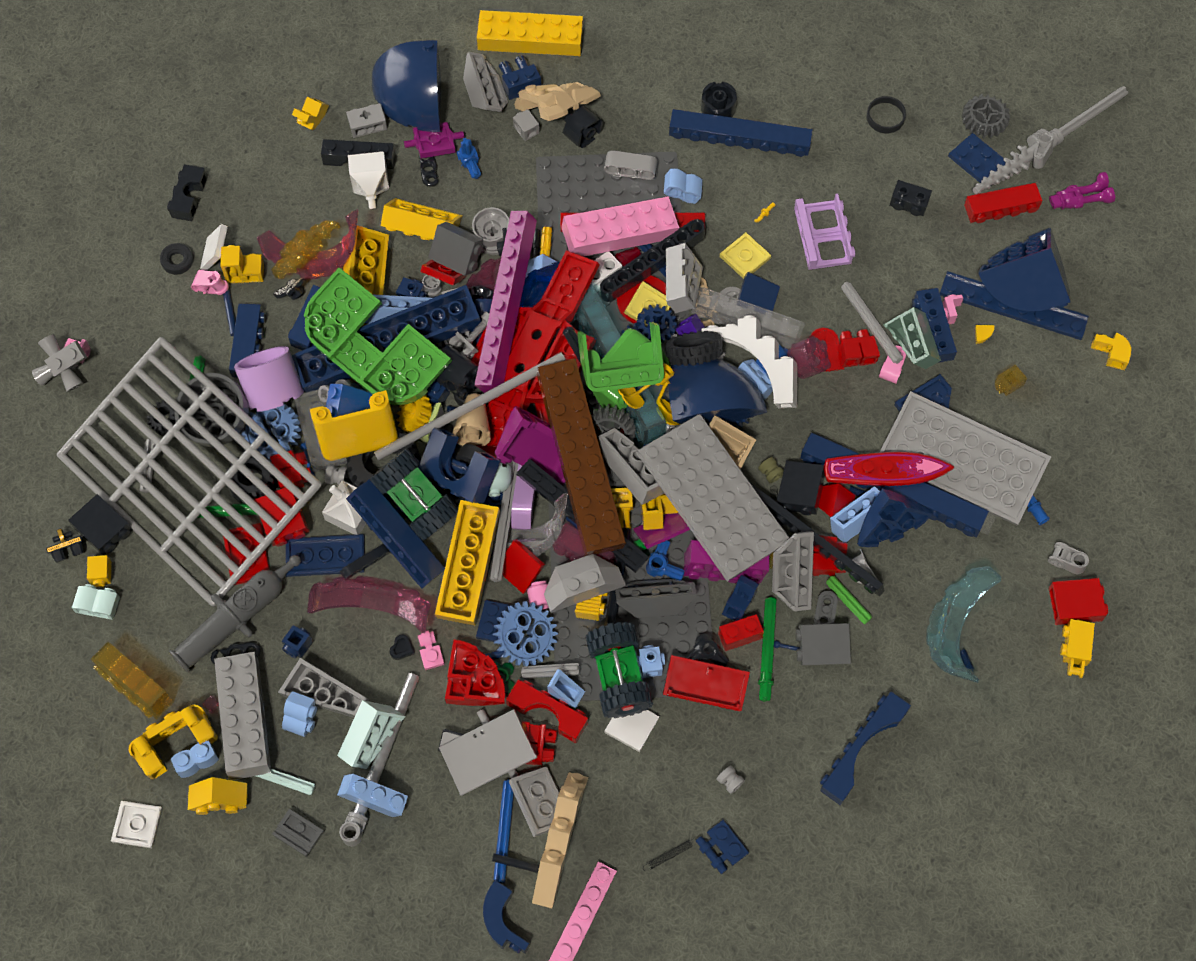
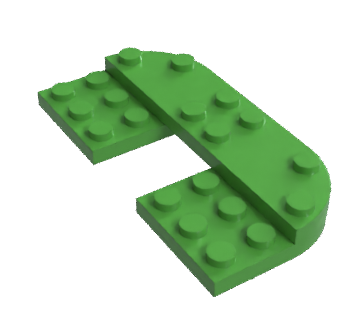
(332, 326)

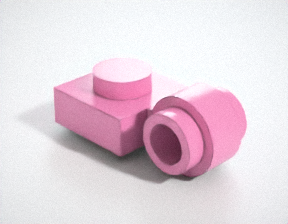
(431, 655)

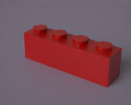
(1003, 203)

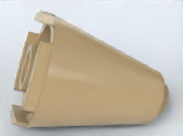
(474, 426)

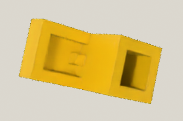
(311, 113)
(1117, 347)

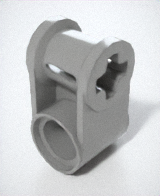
(1067, 558)

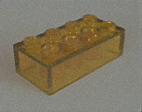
(131, 681)

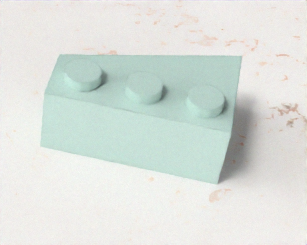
(367, 732)

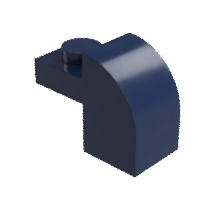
(740, 599)

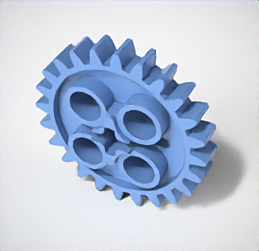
(285, 421)
(510, 624)

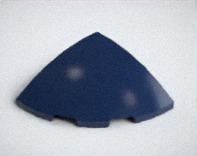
(891, 517)

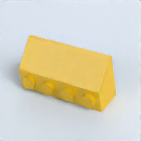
(415, 218)

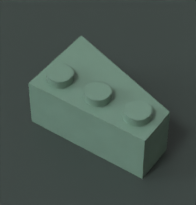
(915, 337)

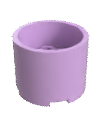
(269, 378)

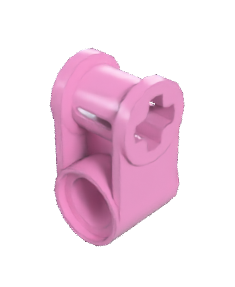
(209, 283)
(891, 371)

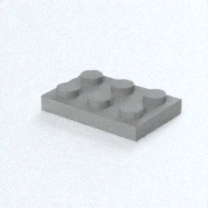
(536, 798)

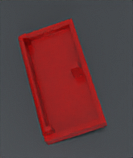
(705, 683)

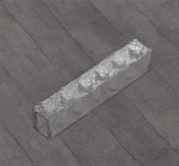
(727, 310)

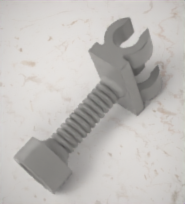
(456, 341)

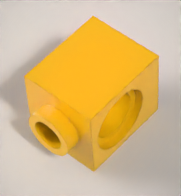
(99, 570)

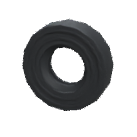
(169, 251)

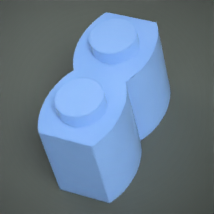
(683, 186)
(299, 714)
(198, 757)

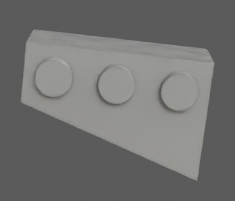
(682, 278)

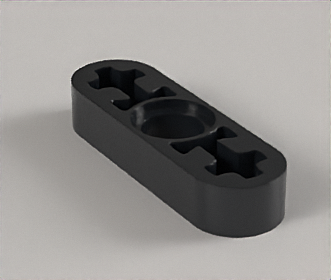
(364, 561)

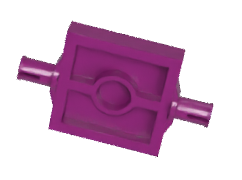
(434, 143)

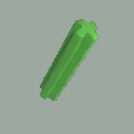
(849, 600)

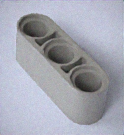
(630, 165)

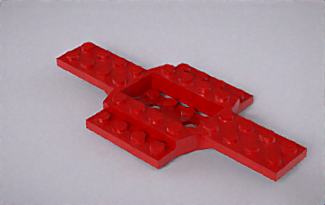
(550, 313)

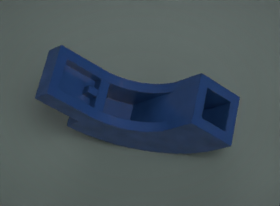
(493, 909)

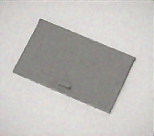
(494, 752)

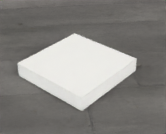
(213, 246)
(632, 729)
(136, 824)

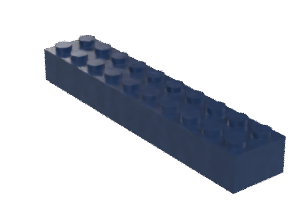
(434, 319)

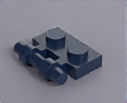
(726, 842)

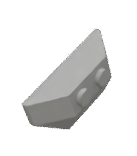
(483, 83)
(794, 571)
(581, 581)

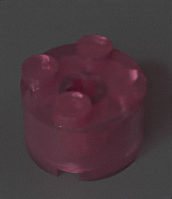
(810, 357)

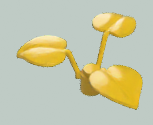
(634, 400)

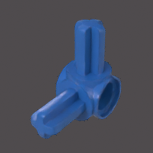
(469, 158)
(659, 557)

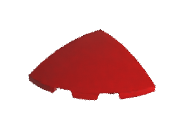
(473, 677)

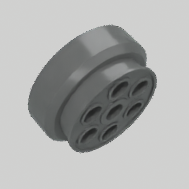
(232, 390)

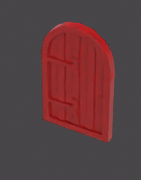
(833, 343)

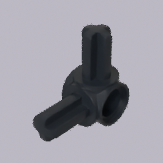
(711, 652)

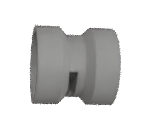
(432, 286)
(335, 475)
(730, 779)

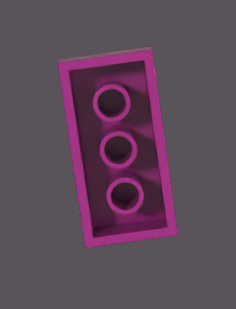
(700, 565)

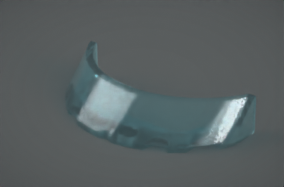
(949, 617)

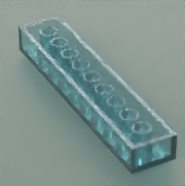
(597, 323)

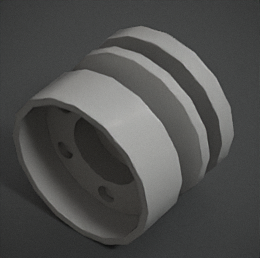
(490, 222)

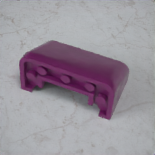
(532, 439)

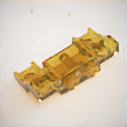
(303, 248)

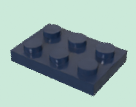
(976, 157)

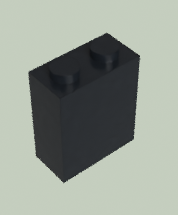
(801, 487)
(100, 525)

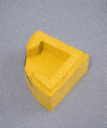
(983, 333)

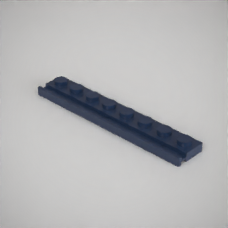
(1054, 319)

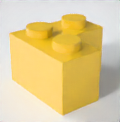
(240, 267)
(653, 512)
(216, 795)

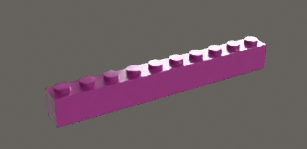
(506, 301)

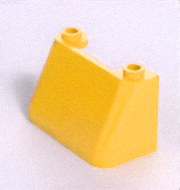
(356, 431)

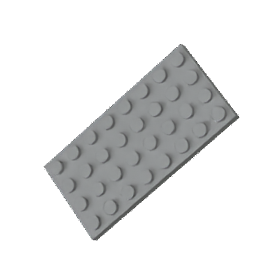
(987, 464)
(713, 497)

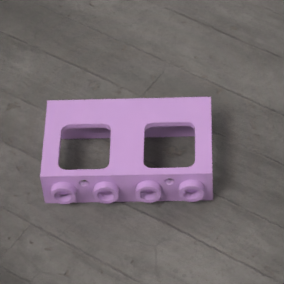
(811, 236)

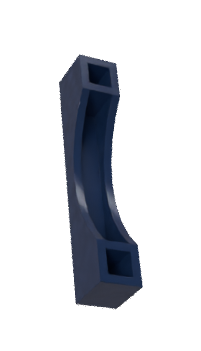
(841, 780)

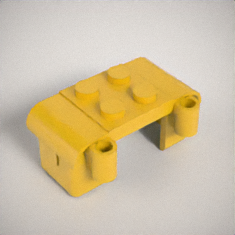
(142, 747)

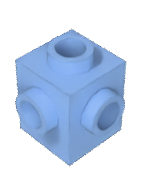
(651, 661)

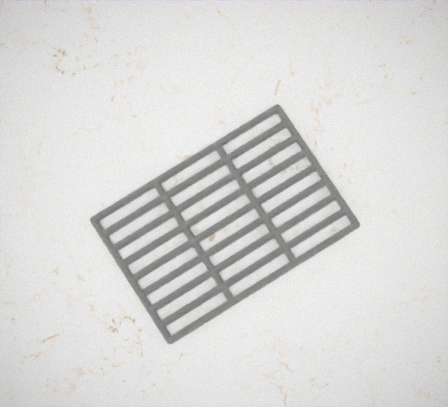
(212, 493)

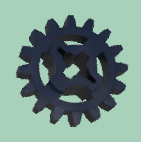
(657, 316)

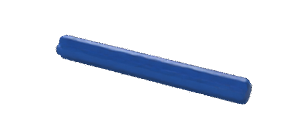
(504, 830)

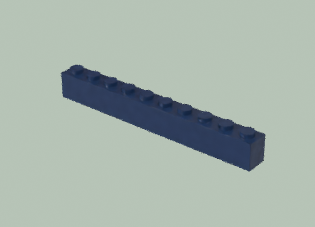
(945, 507)

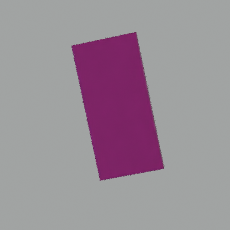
(672, 526)

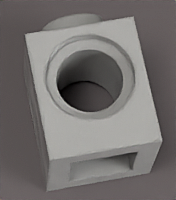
(526, 125)

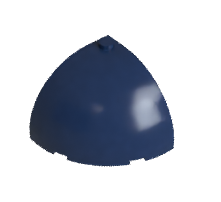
(409, 84)
(1028, 274)
(713, 390)

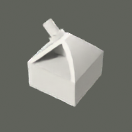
(368, 175)
(340, 512)

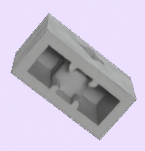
(366, 120)

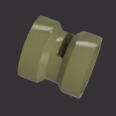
(771, 470)

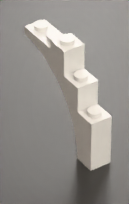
(781, 371)

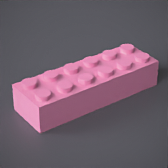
(619, 227)

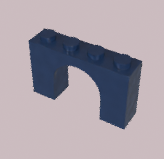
(437, 467)

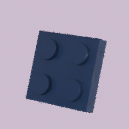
(488, 619)

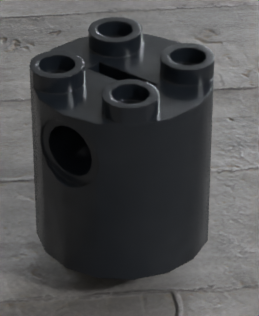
(459, 375)

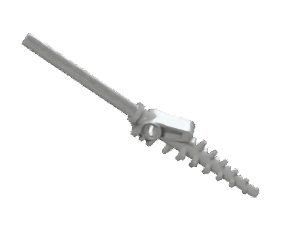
(1043, 142)

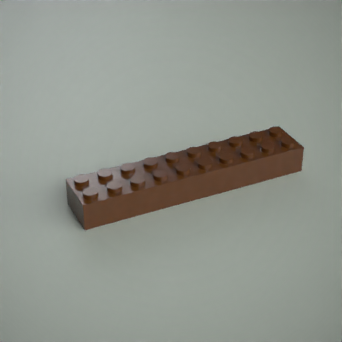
(580, 458)

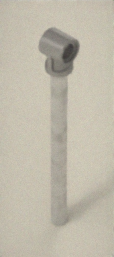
(357, 820)

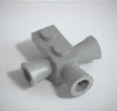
(60, 363)

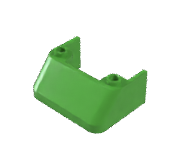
(623, 349)
(623, 374)

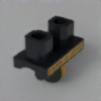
(57, 550)

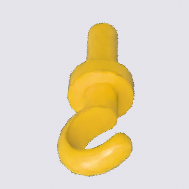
(764, 212)

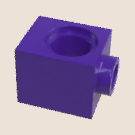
(690, 324)

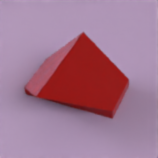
(835, 498)

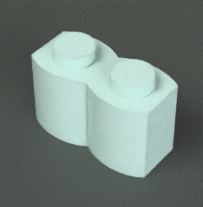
(96, 602)

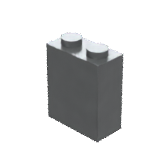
(455, 248)
(823, 644)

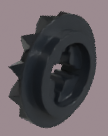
(478, 291)

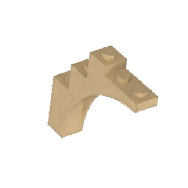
(559, 839)

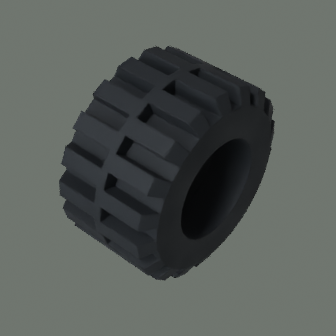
(252, 490)

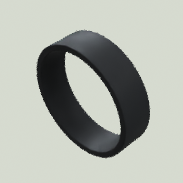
(891, 100)

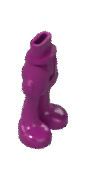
(1073, 195)

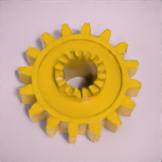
(414, 414)

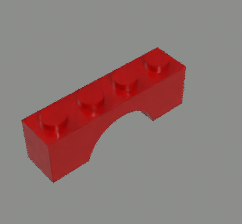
(525, 698)

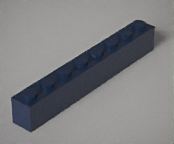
(740, 132)

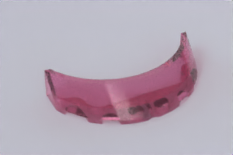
(325, 261)
(371, 594)

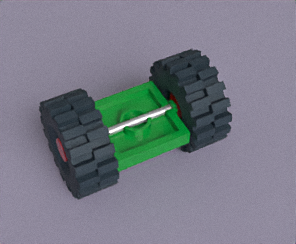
(414, 494)
(619, 670)

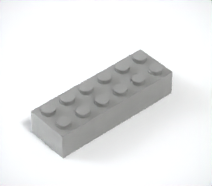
(242, 716)

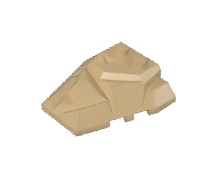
(555, 99)

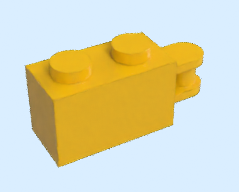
(1077, 645)

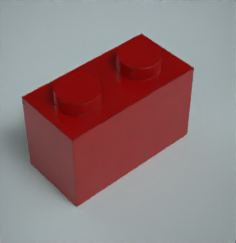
(740, 632)

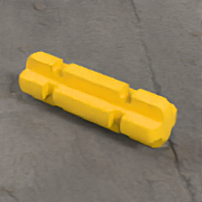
(546, 241)

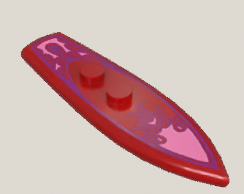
(885, 469)

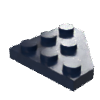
(934, 390)

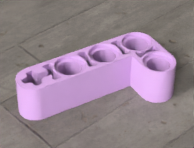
(522, 505)

